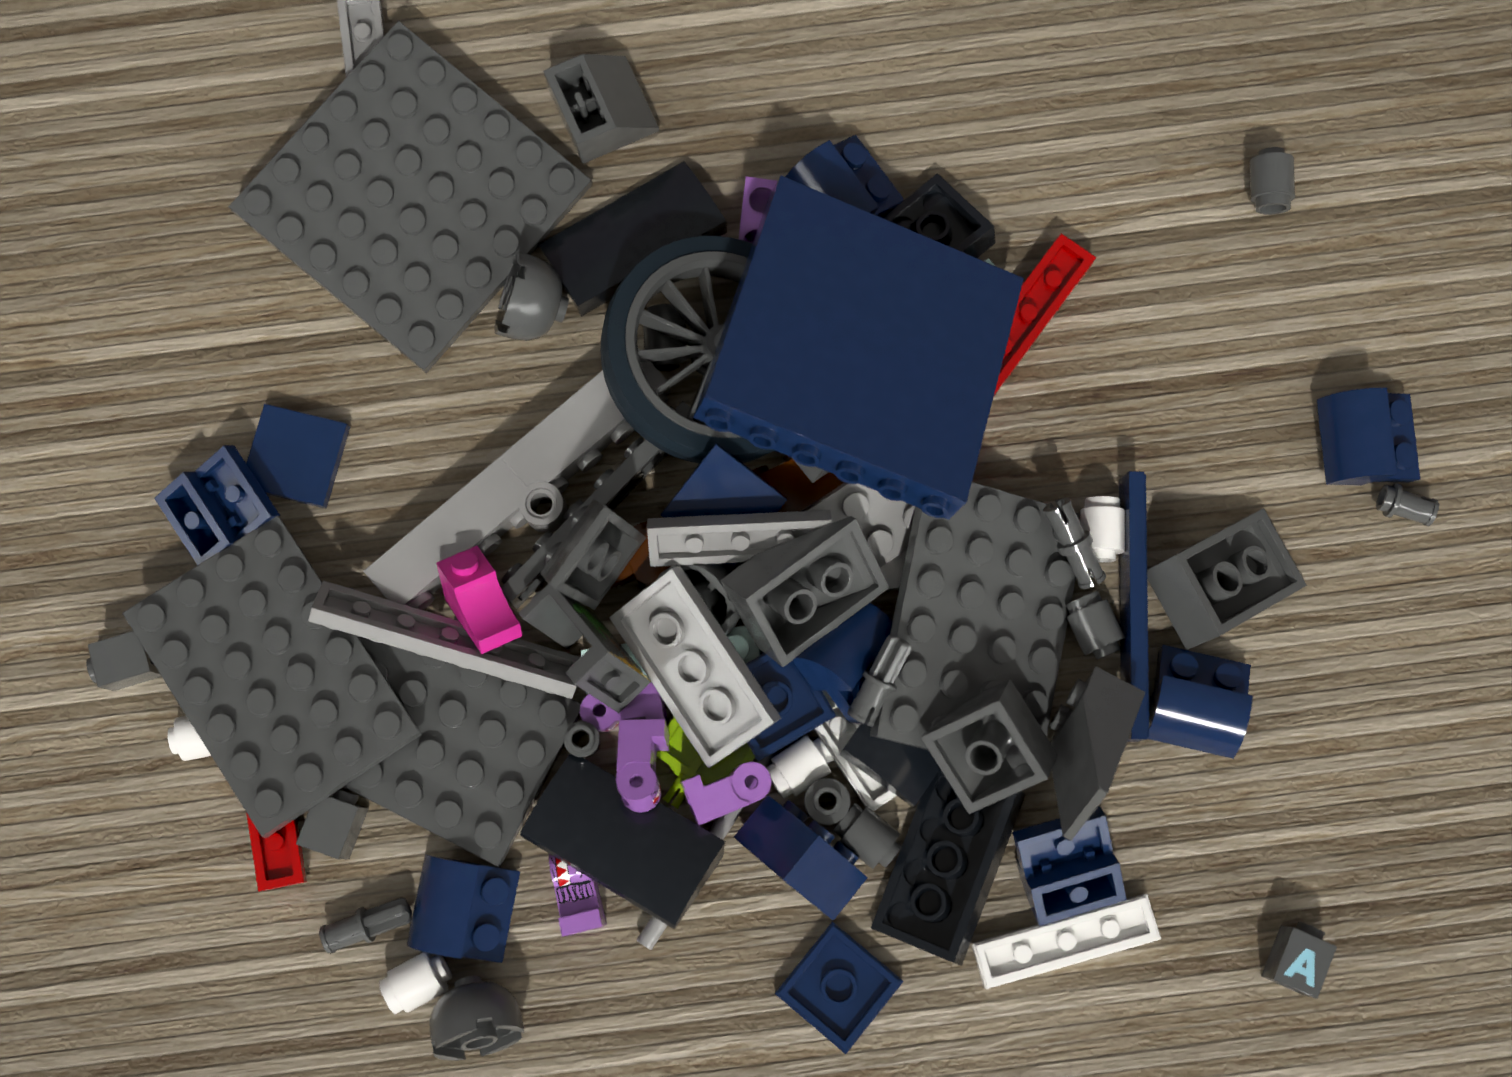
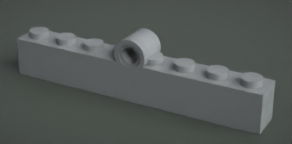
(508, 492)

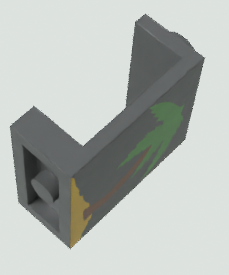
(602, 670)

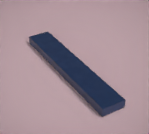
(1134, 596)

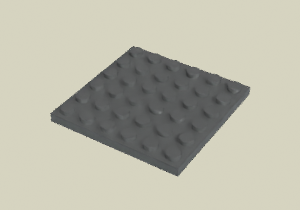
(411, 196)

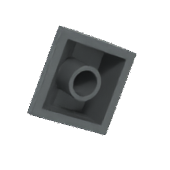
(991, 747)

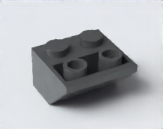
(600, 103)

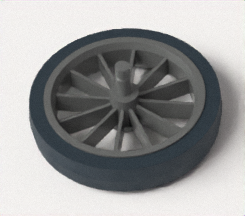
(622, 360)

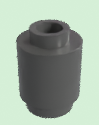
(1272, 181)
(657, 340)
(1095, 625)
(822, 816)
(868, 836)

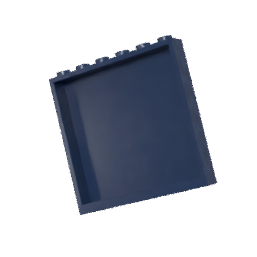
(862, 350)

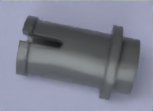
(1398, 502)
(572, 735)

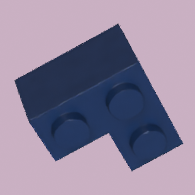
(802, 855)

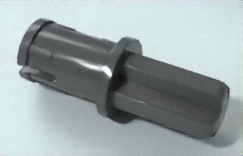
(879, 680)
(365, 925)

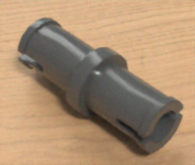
(1074, 543)

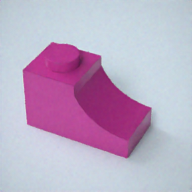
(477, 599)

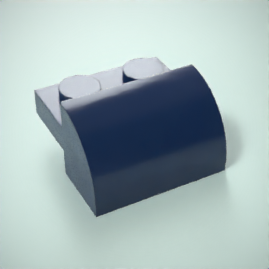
(849, 175)
(1368, 437)
(215, 504)
(842, 655)
(1200, 702)
(1067, 875)
(463, 909)

